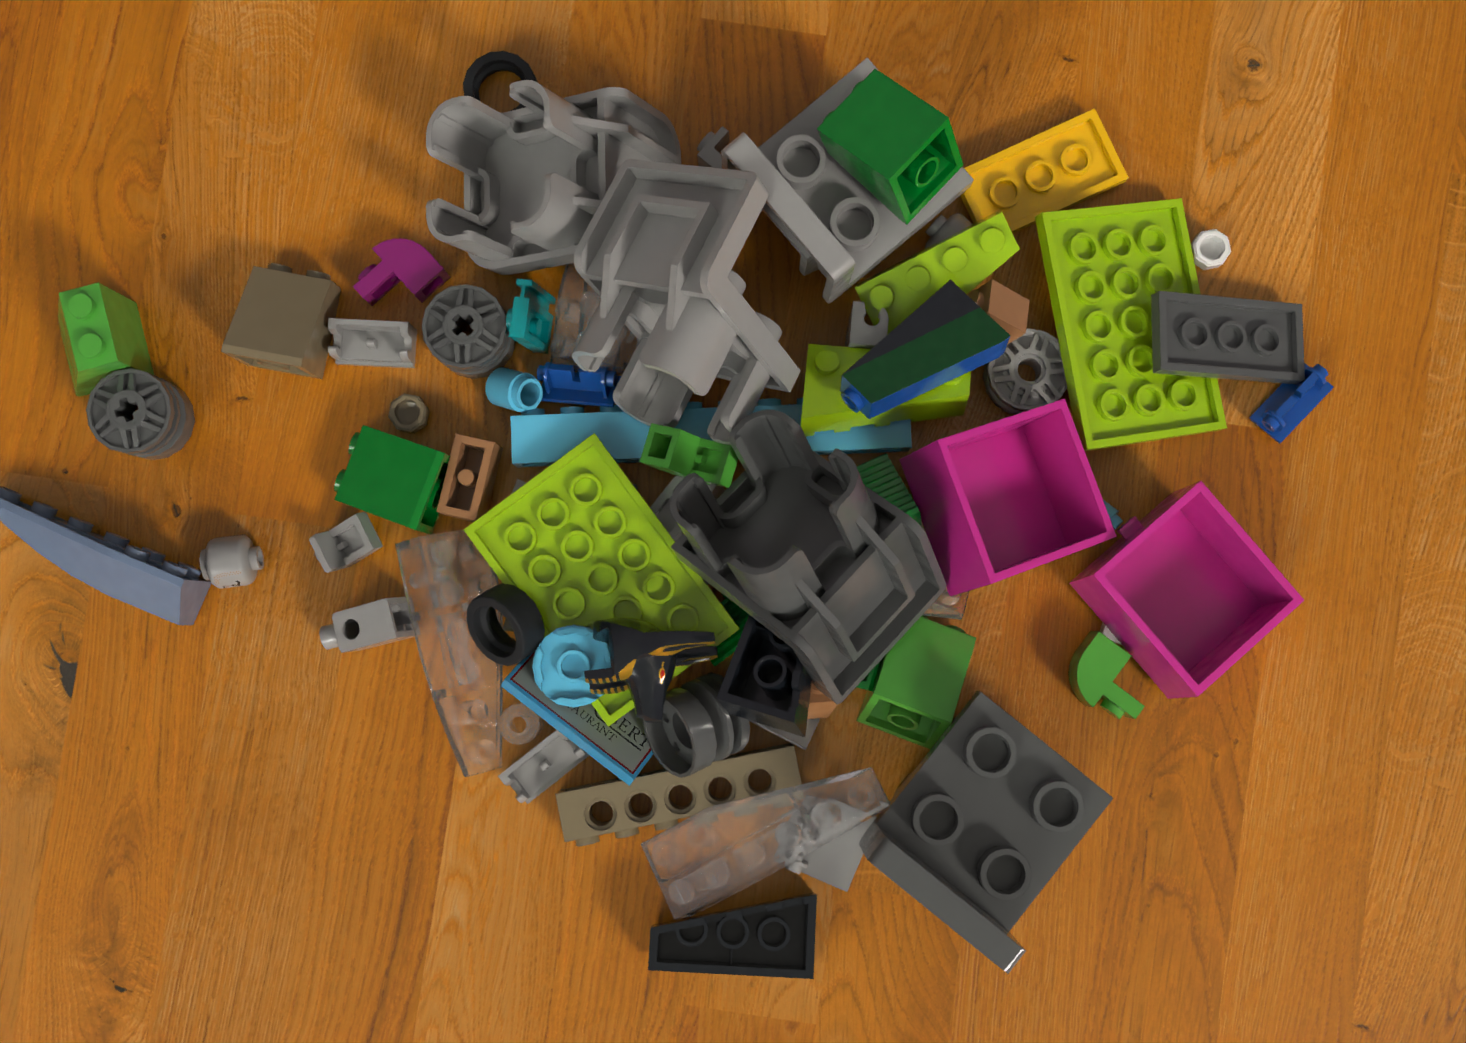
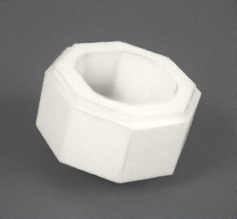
(1210, 249)

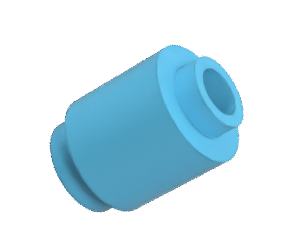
(513, 390)

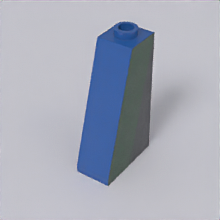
(924, 351)

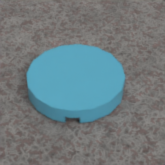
(562, 661)

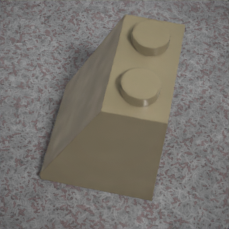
(284, 321)

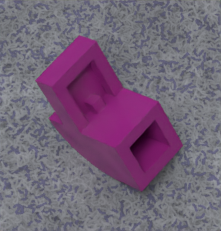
(403, 262)

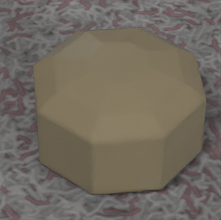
(409, 413)

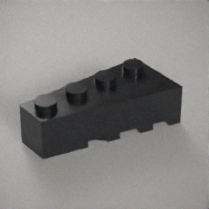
(766, 681)
(748, 940)

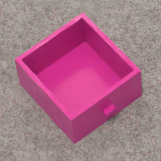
(1007, 497)
(1186, 591)

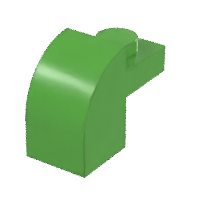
(684, 453)
(1092, 676)

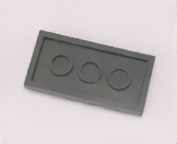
(1227, 338)

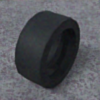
(491, 63)
(522, 616)

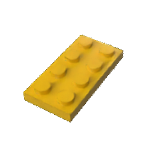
(1045, 173)

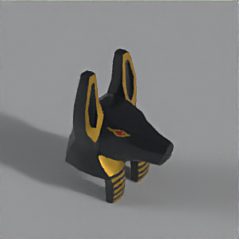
(645, 661)

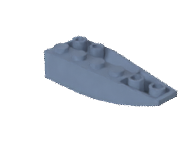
(107, 561)

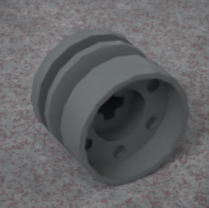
(480, 351)
(159, 425)
(695, 728)

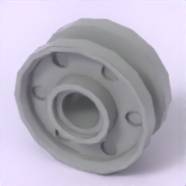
(1012, 392)

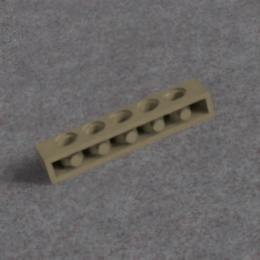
(577, 802)

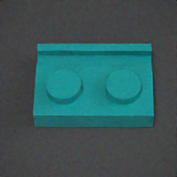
(530, 318)

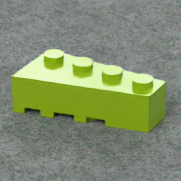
(963, 257)
(826, 410)

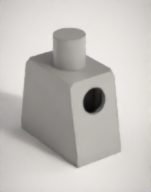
(368, 625)

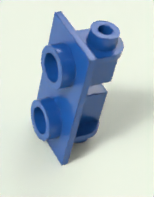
(582, 388)
(1292, 403)

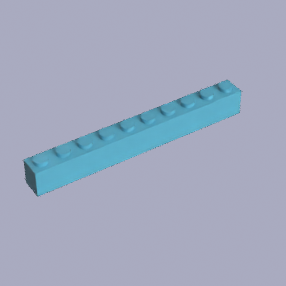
(544, 438)

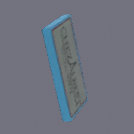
(618, 748)

